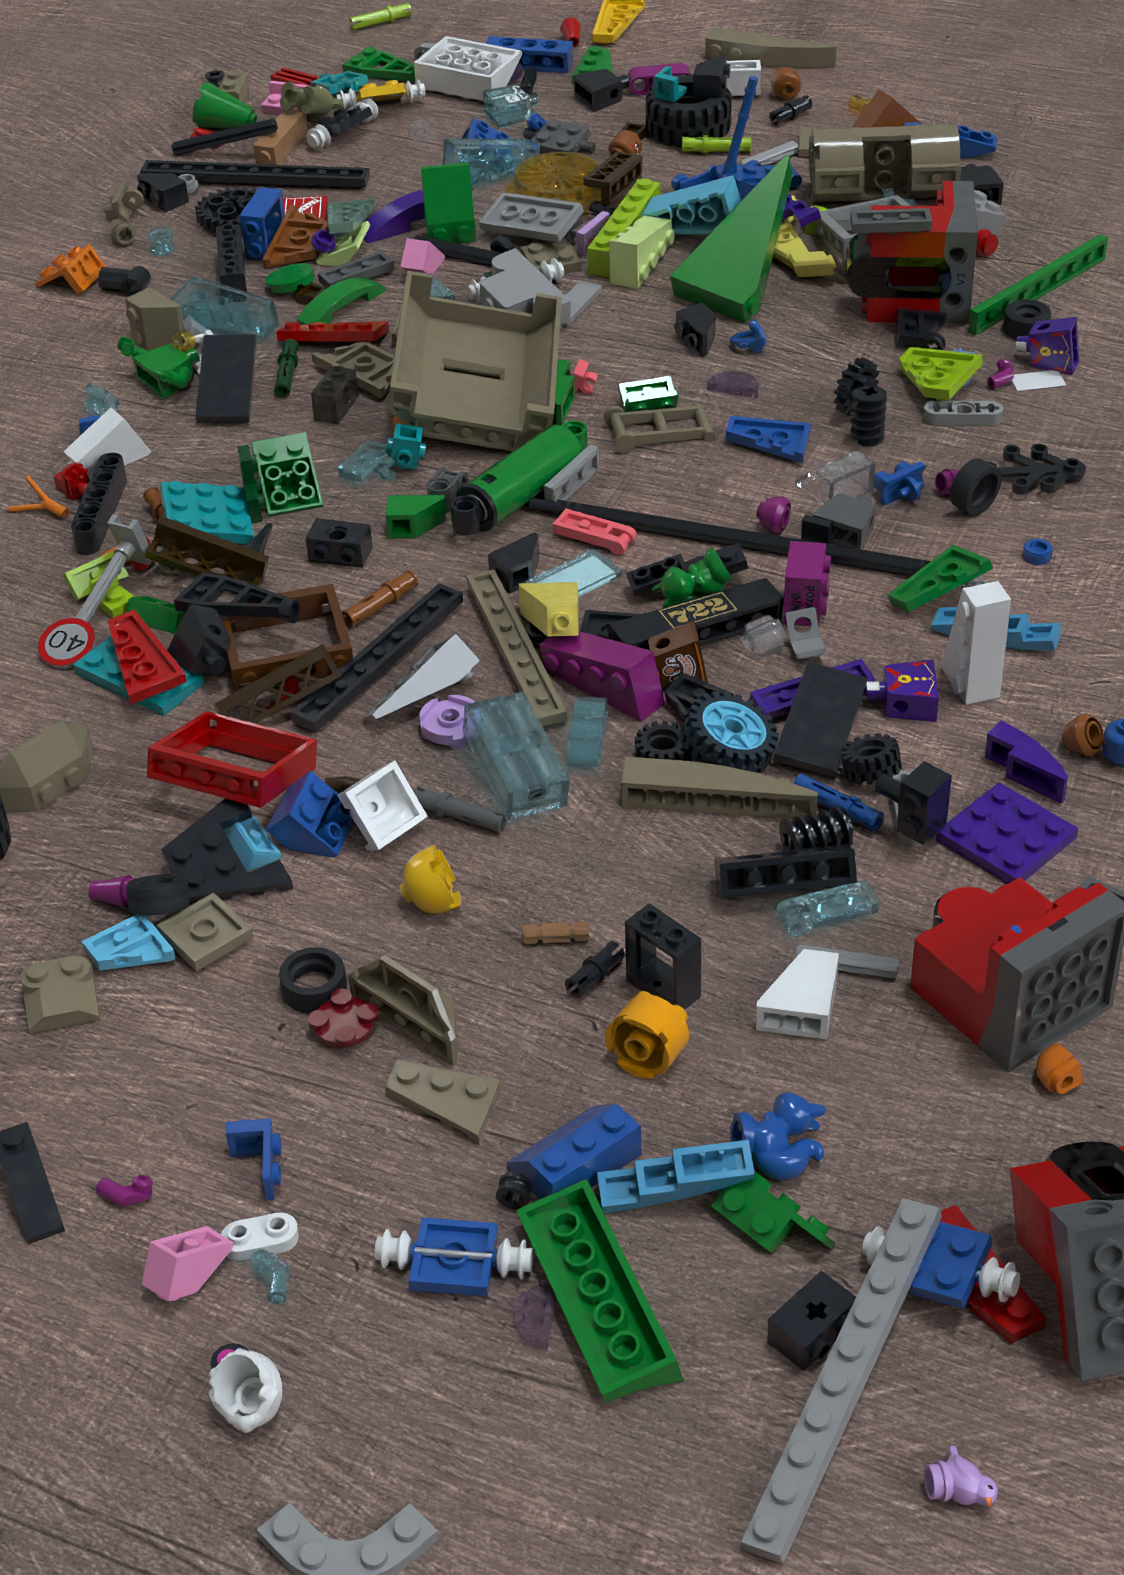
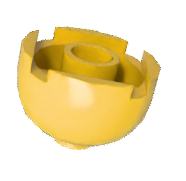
(429, 882)

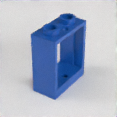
(259, 221)

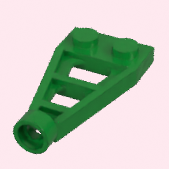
(370, 57)

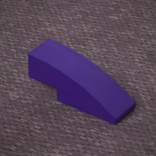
(396, 217)
(1026, 761)

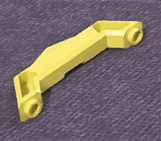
(793, 253)

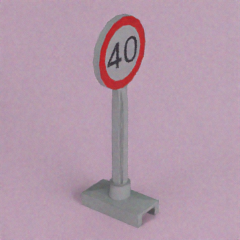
(73, 638)

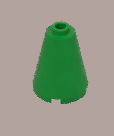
(220, 109)

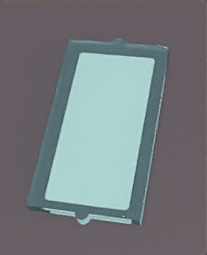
(587, 569)

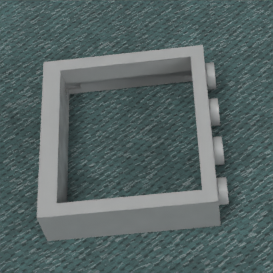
(836, 222)

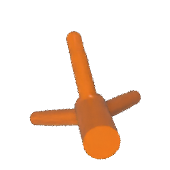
(46, 503)

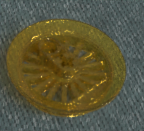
(556, 176)

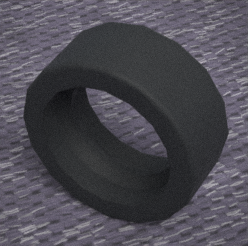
(973, 473)
(307, 961)

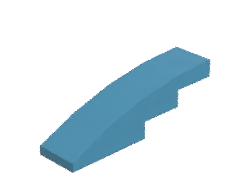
(1020, 632)
(676, 1177)

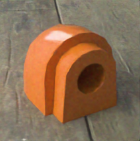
(1058, 1069)

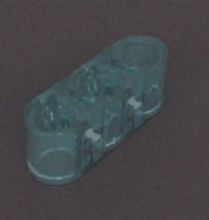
(587, 731)

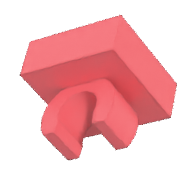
(581, 377)

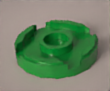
(288, 277)

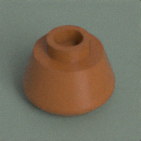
(1083, 735)

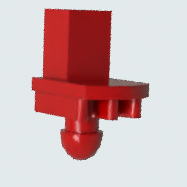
(72, 480)

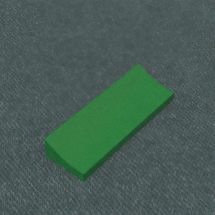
(598, 1293)

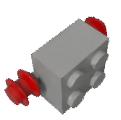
(989, 224)

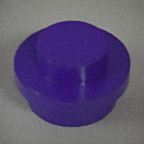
(323, 241)

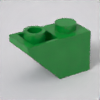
(414, 514)

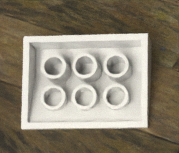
(465, 67)

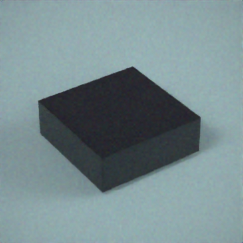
(816, 529)

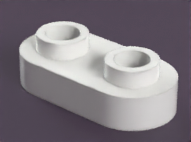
(261, 1234)

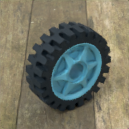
(729, 732)

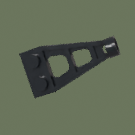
(210, 587)

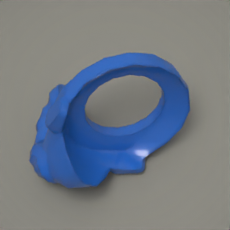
(756, 340)

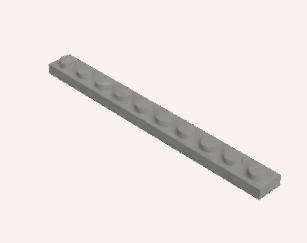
(841, 1382)

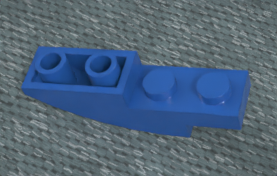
(973, 142)

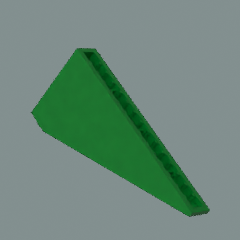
(734, 261)

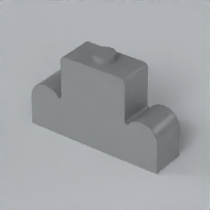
(516, 284)

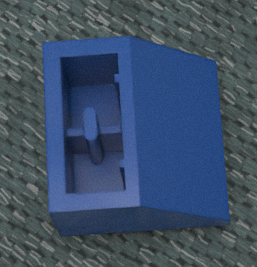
(311, 818)

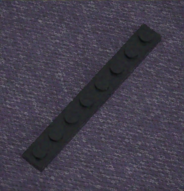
(377, 657)

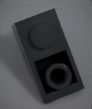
(711, 77)
(163, 190)
(696, 327)
(516, 561)

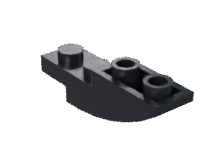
(647, 577)

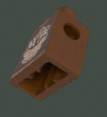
(678, 652)

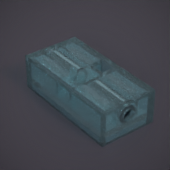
(515, 755)

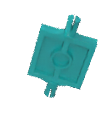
(341, 81)

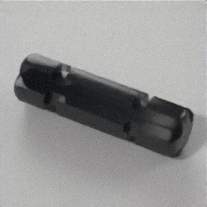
(529, 79)

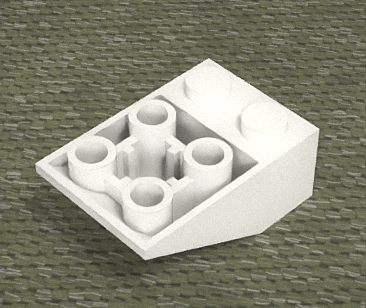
(740, 74)

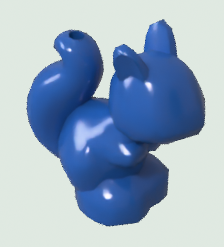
(770, 1136)

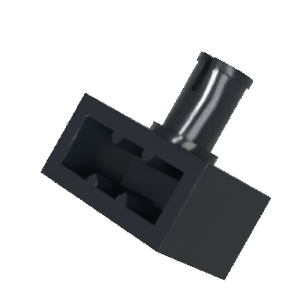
(920, 799)

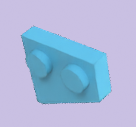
(128, 945)

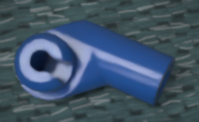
(535, 122)

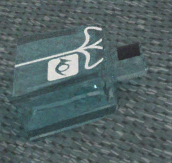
(508, 105)

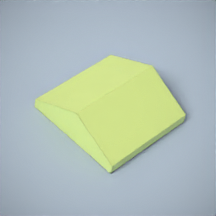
(345, 247)

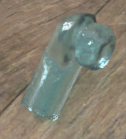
(275, 1272)

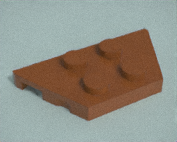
(293, 239)

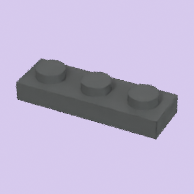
(891, 221)
(365, 267)

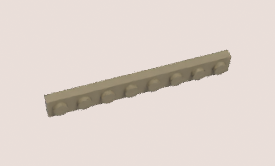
(516, 647)

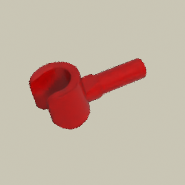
(290, 686)

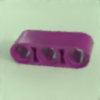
(647, 74)

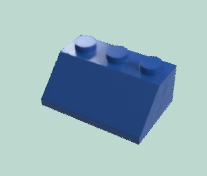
(590, 1143)

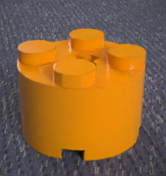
(647, 1035)

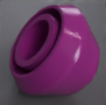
(774, 514)

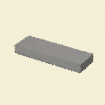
(573, 475)

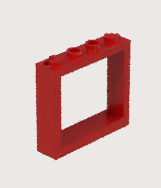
(176, 763)

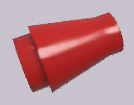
(570, 30)

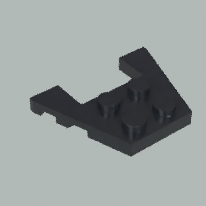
(212, 864)

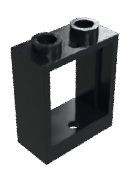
(644, 969)

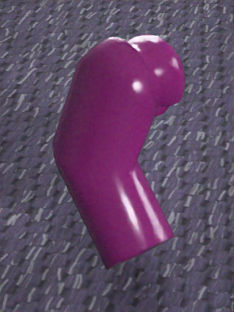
(1004, 374)
(126, 1195)

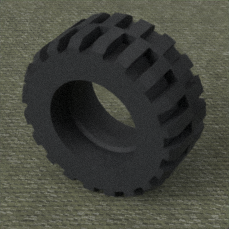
(688, 116)

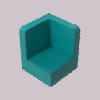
(667, 86)

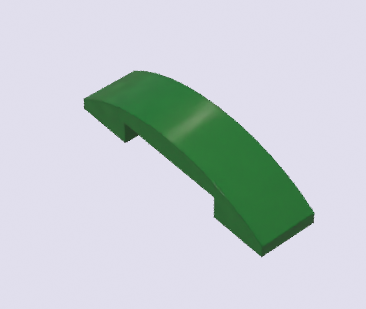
(337, 296)

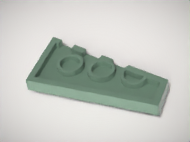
(348, 215)

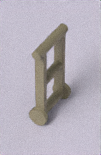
(626, 442)

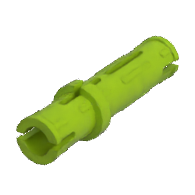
(388, 14)
(709, 144)

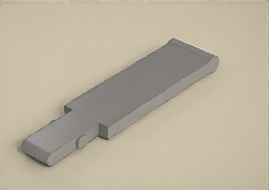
(581, 296)

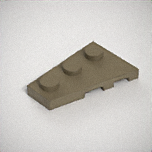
(452, 1096)

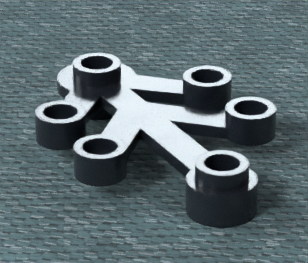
(1066, 470)

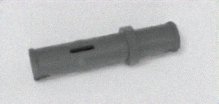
(446, 805)

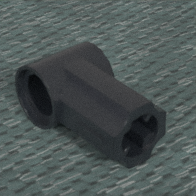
(124, 280)

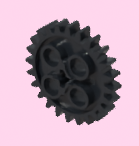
(223, 207)

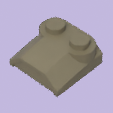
(59, 993)

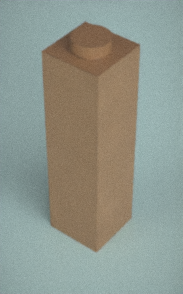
(276, 146)

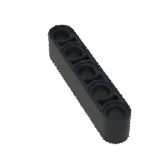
(98, 503)

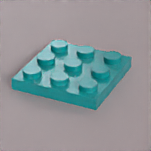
(209, 508)

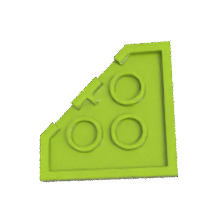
(939, 372)

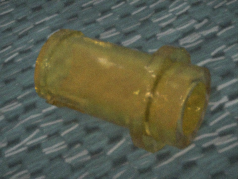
(858, 103)
(189, 338)

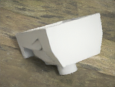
(383, 805)

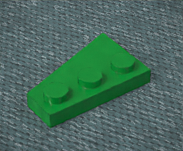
(594, 59)
(938, 577)

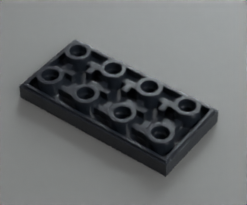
(226, 378)
(820, 719)

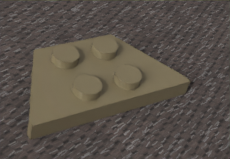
(371, 365)

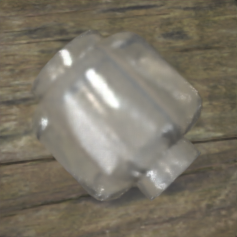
(763, 637)

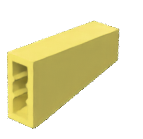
(551, 607)

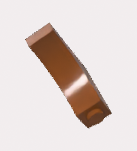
(883, 112)

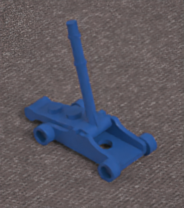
(746, 175)

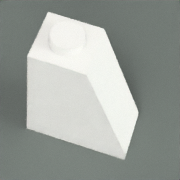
(107, 435)
(801, 997)

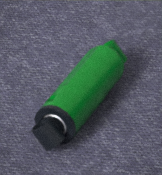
(516, 478)

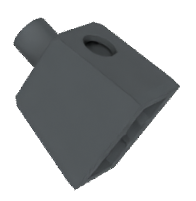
(851, 519)

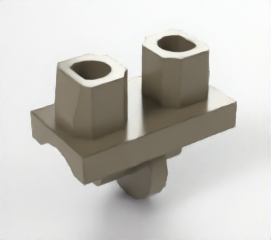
(123, 202)

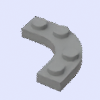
(381, 1553)

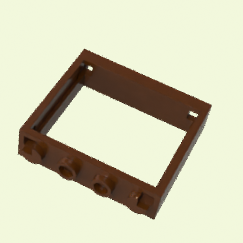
(310, 607)

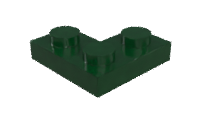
(251, 485)

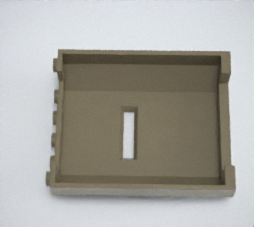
(481, 341)

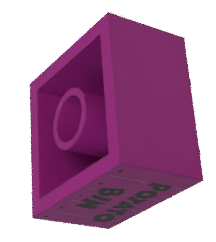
(806, 580)

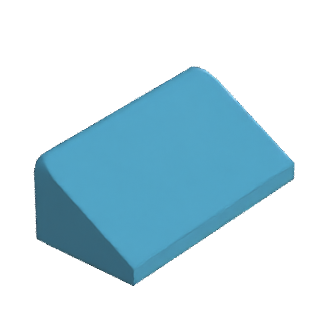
(252, 844)

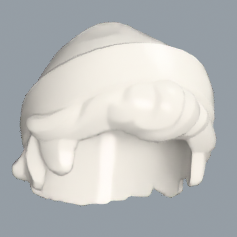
(246, 1389)

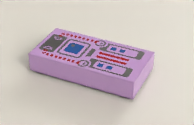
(587, 233)

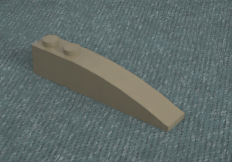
(769, 49)
(711, 789)

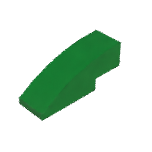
(564, 392)

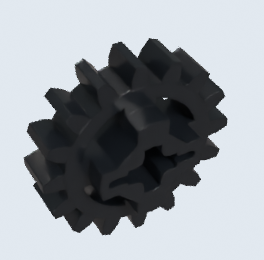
(859, 374)

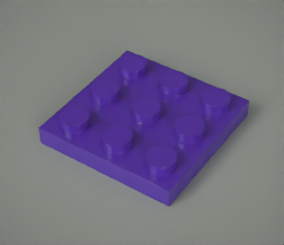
(1007, 834)

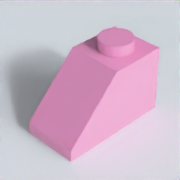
(421, 257)
(183, 1262)

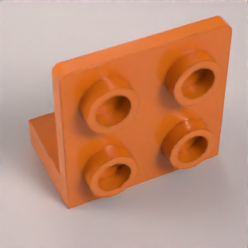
(78, 268)

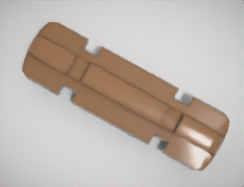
(555, 932)

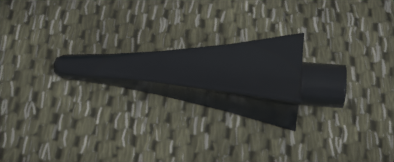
(259, 542)

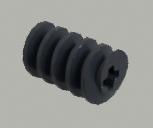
(868, 415)
(816, 830)

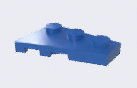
(771, 436)

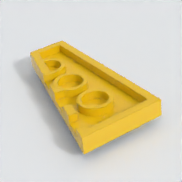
(615, 18)

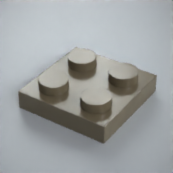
(561, 251)
(205, 931)

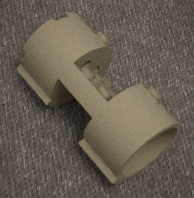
(863, 161)

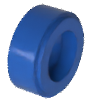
(1037, 551)

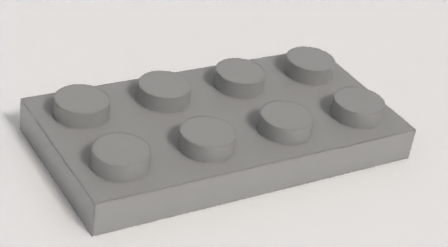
(531, 216)

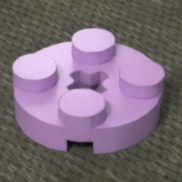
(437, 723)

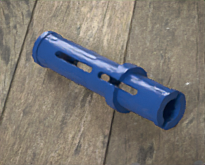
(832, 798)

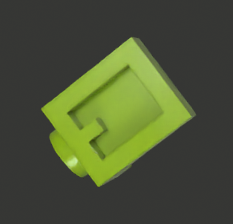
(115, 599)

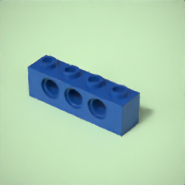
(539, 53)

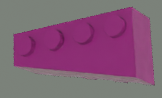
(607, 670)

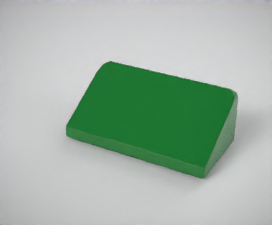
(156, 612)

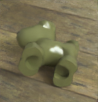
(312, 101)

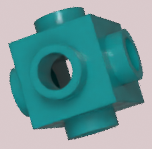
(406, 446)

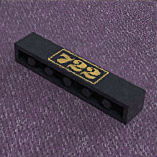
(714, 615)

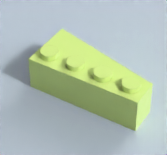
(638, 250)

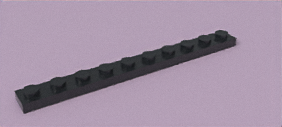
(263, 173)

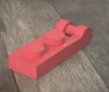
(595, 531)

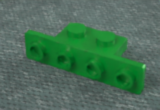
(764, 1215)

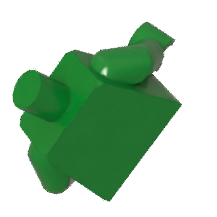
(162, 368)

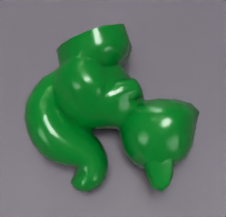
(702, 579)

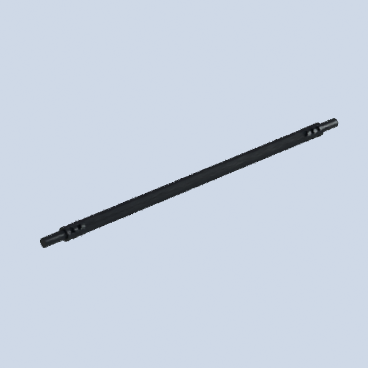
(731, 536)

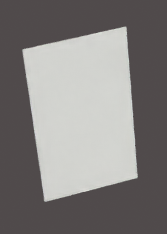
(1038, 380)

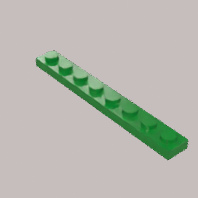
(1038, 283)

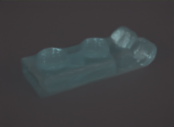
(827, 907)

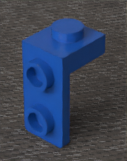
(257, 1138)

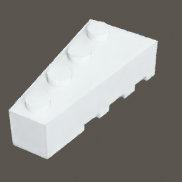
(978, 643)

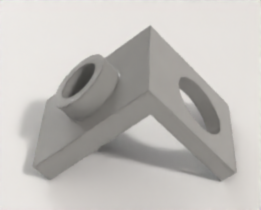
(808, 643)

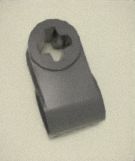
(446, 484)

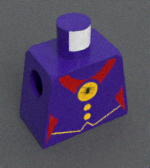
(1052, 345)
(907, 691)

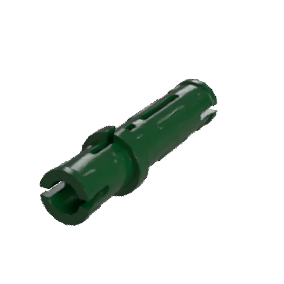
(283, 384)

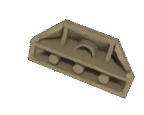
(46, 766)
(409, 1004)

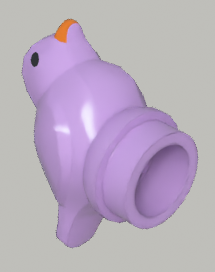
(958, 1481)

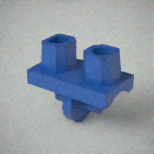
(904, 482)

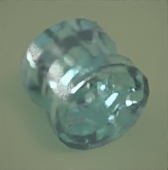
(161, 241)

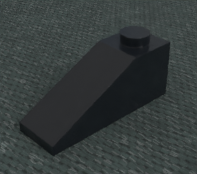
(28, 1184)

